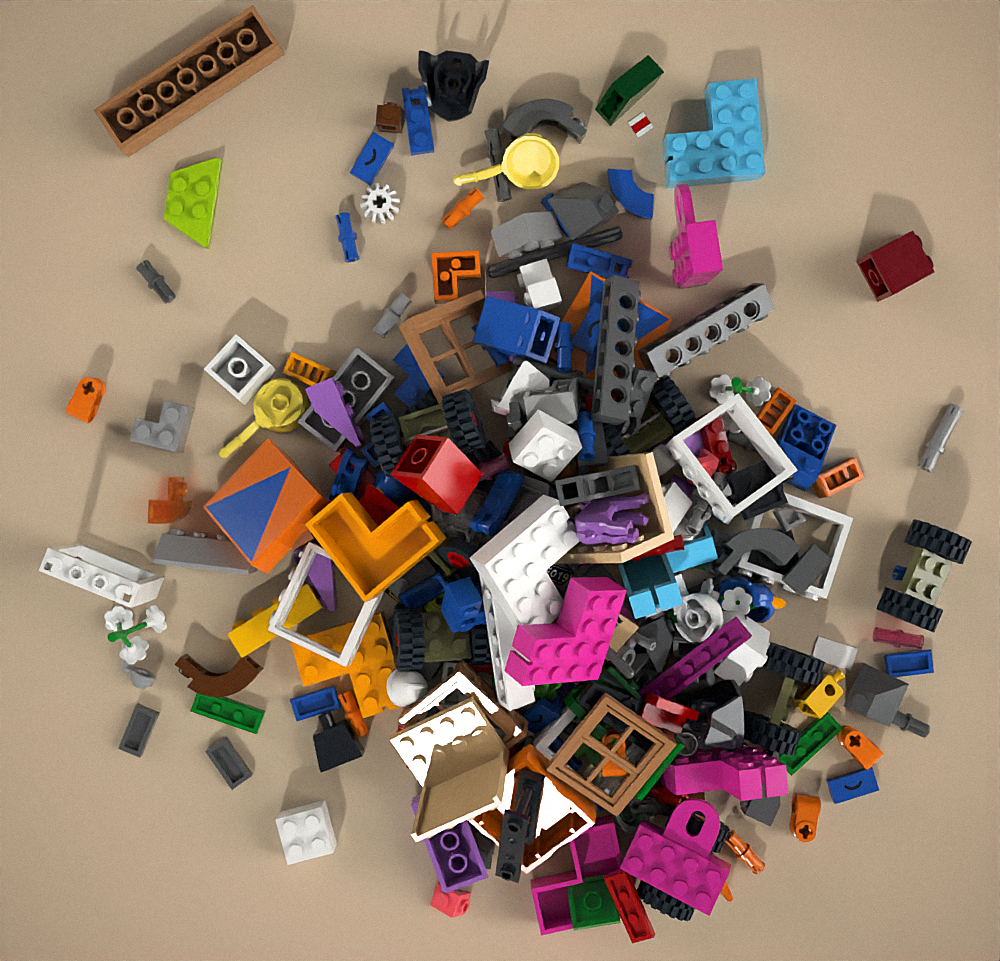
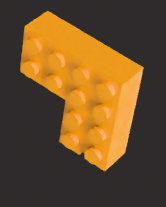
(373, 554)
(368, 669)

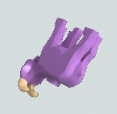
(606, 521)

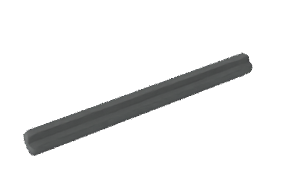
(555, 252)

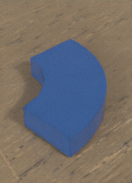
(629, 195)

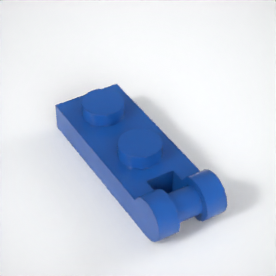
(418, 121)
(596, 261)
(347, 478)
(497, 503)

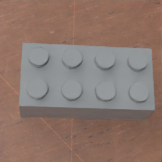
(364, 387)

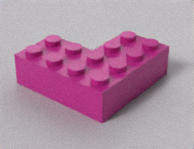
(576, 643)
(734, 772)
(593, 854)

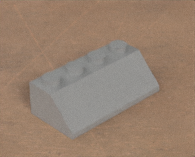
(200, 552)

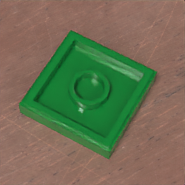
(591, 904)

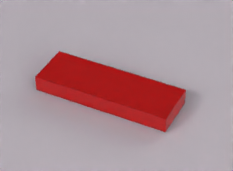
(629, 906)

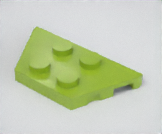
(193, 199)

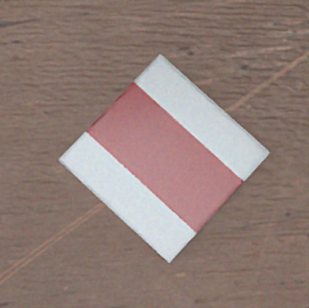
(640, 124)

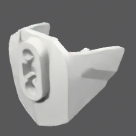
(523, 379)

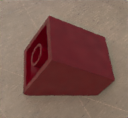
(896, 266)

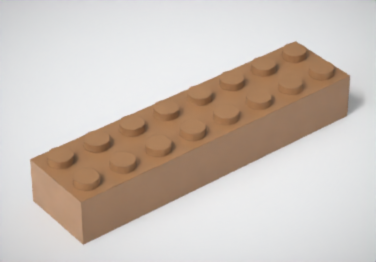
(189, 81)

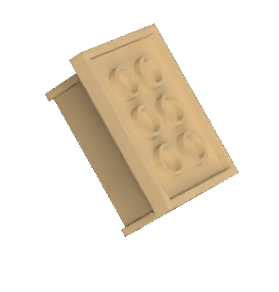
(652, 535)
(457, 764)

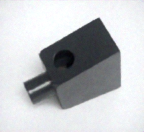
(335, 743)

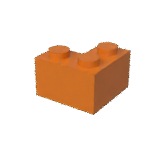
(451, 267)

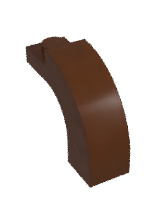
(218, 684)

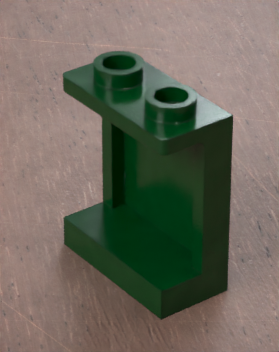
(610, 677)

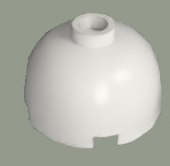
(698, 617)

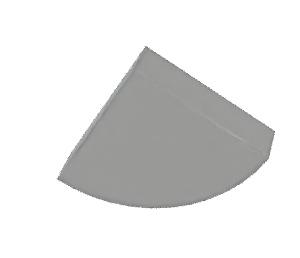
(788, 518)

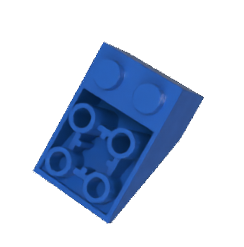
(516, 330)
(805, 443)

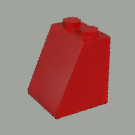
(437, 472)

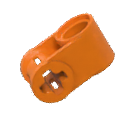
(84, 402)
(860, 748)
(611, 769)
(804, 812)

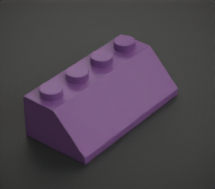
(454, 855)

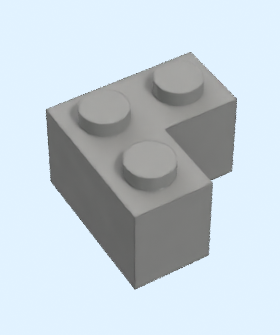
(526, 233)
(559, 401)
(169, 432)

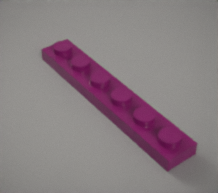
(698, 660)

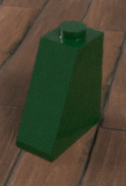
(628, 89)

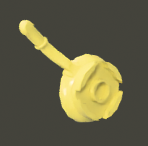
(527, 162)
(276, 407)

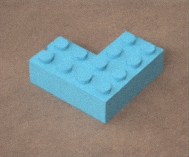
(728, 149)
(652, 580)

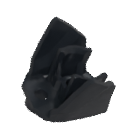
(438, 77)
(719, 716)

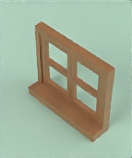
(441, 317)
(486, 697)
(638, 774)

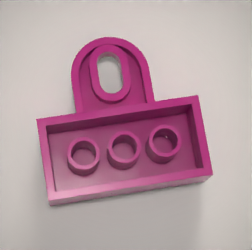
(695, 247)
(679, 860)

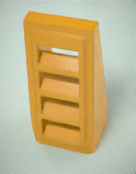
(322, 374)

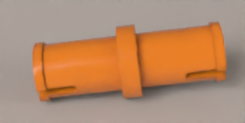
(462, 208)
(353, 713)
(744, 852)

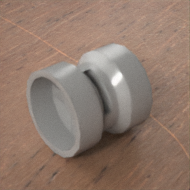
(690, 743)

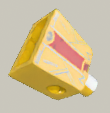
(818, 699)

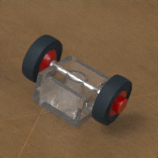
(461, 540)

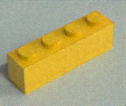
(255, 633)

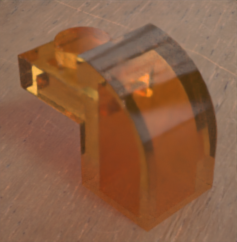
(172, 509)

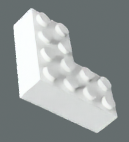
(518, 558)

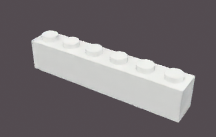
(501, 636)

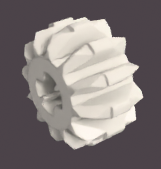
(372, 201)

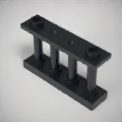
(520, 825)

